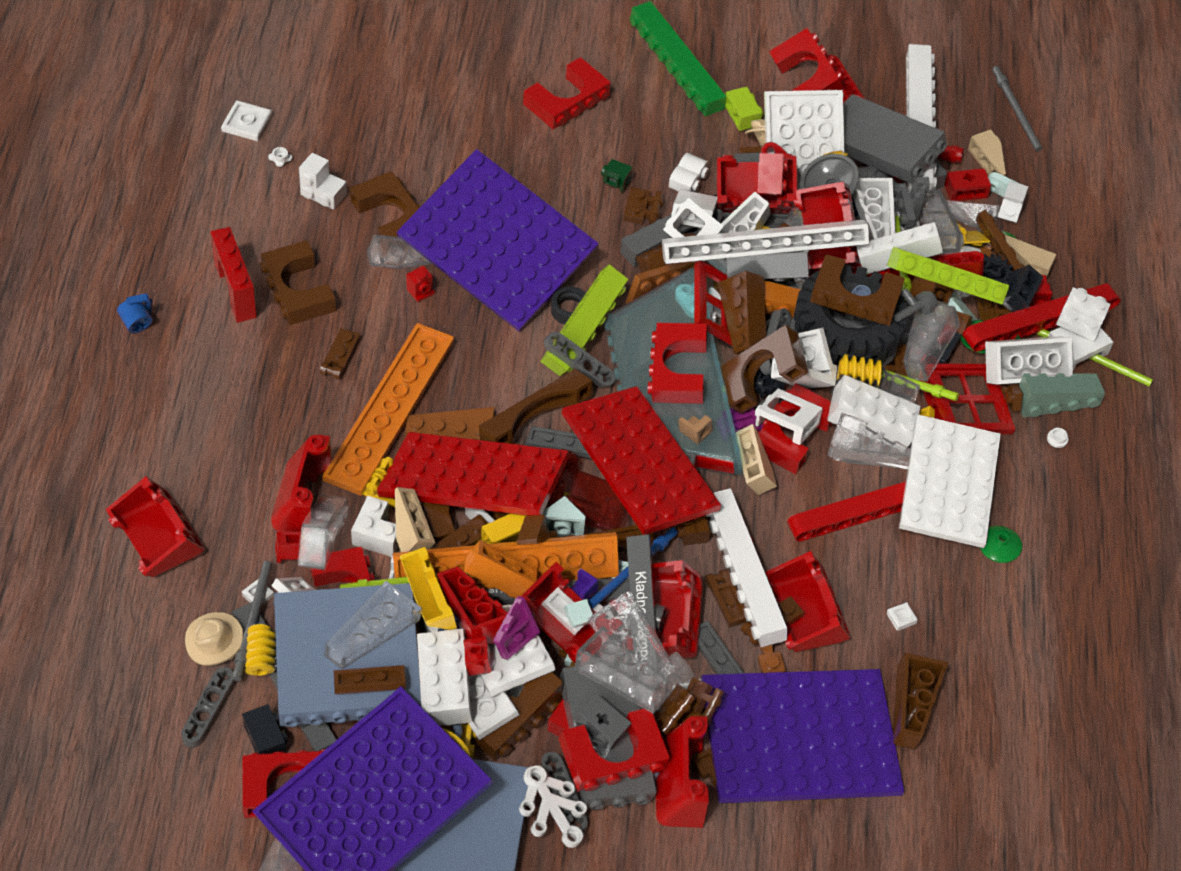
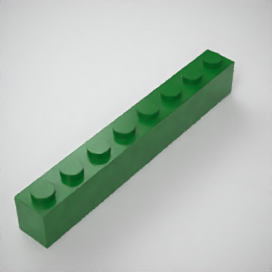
(678, 59)

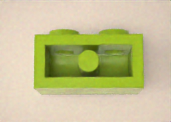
(742, 108)

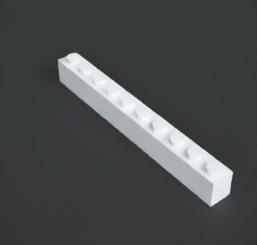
(919, 94)
(765, 241)

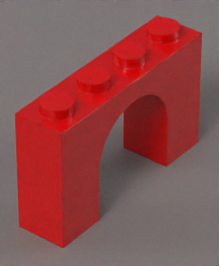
(805, 48)
(557, 110)
(231, 265)
(672, 386)
(780, 447)
(344, 566)
(263, 769)
(591, 770)

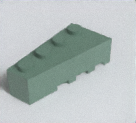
(1059, 393)

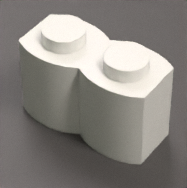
(688, 173)

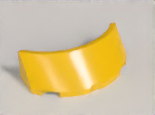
(427, 590)

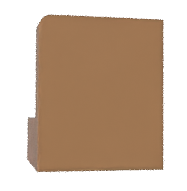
(696, 429)

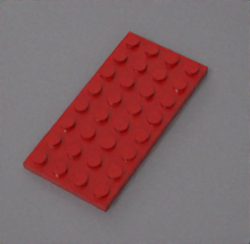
(640, 460)
(475, 473)

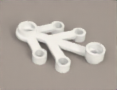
(551, 803)

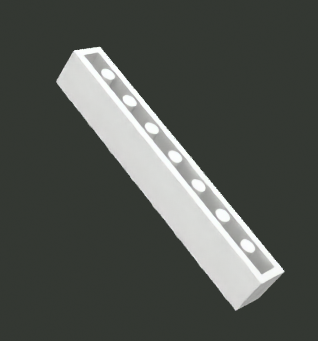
(747, 571)

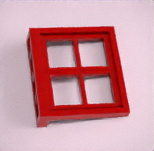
(701, 270)
(942, 405)

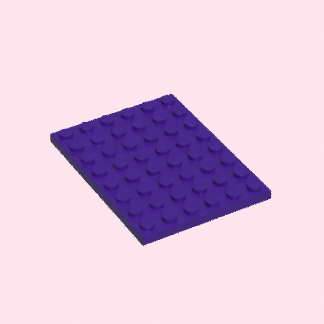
(497, 240)
(802, 736)
(374, 792)

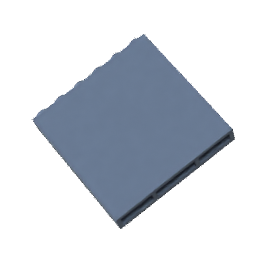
(306, 676)
(482, 834)

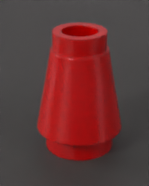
(952, 154)

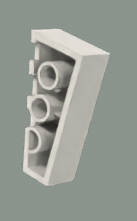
(876, 205)
(747, 217)

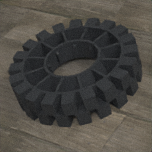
(867, 342)

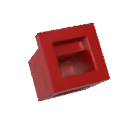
(419, 283)
(1042, 294)
(287, 545)
(477, 656)

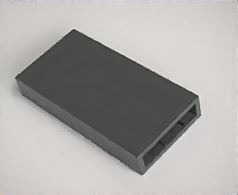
(889, 139)
(641, 790)

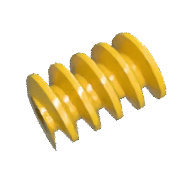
(860, 369)
(260, 650)

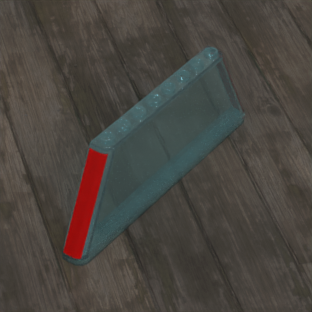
(632, 344)

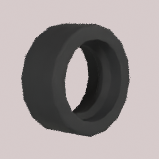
(563, 294)

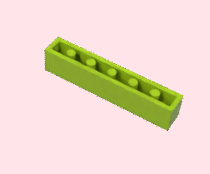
(947, 275)
(588, 315)

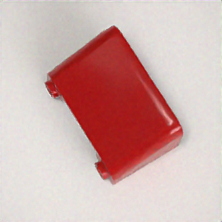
(740, 180)
(827, 205)
(293, 499)
(155, 527)
(811, 589)
(681, 591)
(546, 621)
(678, 799)

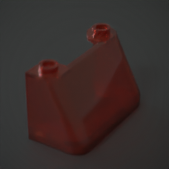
(589, 495)

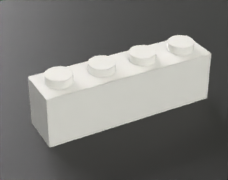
(918, 240)

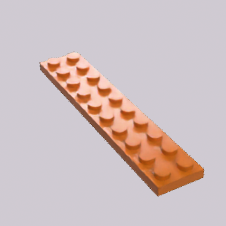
(388, 409)
(592, 553)

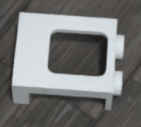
(711, 225)
(801, 423)

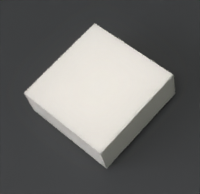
(249, 592)
(902, 616)

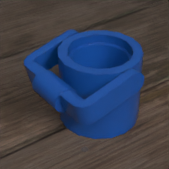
(136, 314)

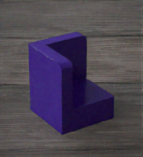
(585, 586)

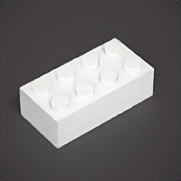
(1011, 358)
(876, 407)
(444, 677)

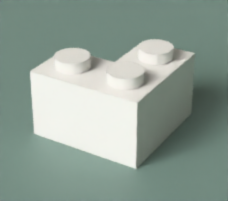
(319, 184)
(373, 530)

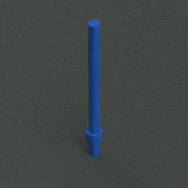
(659, 544)

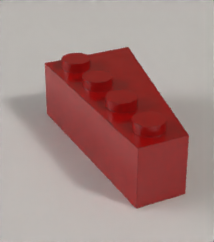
(471, 605)

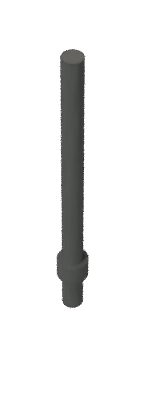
(1003, 82)
(240, 658)

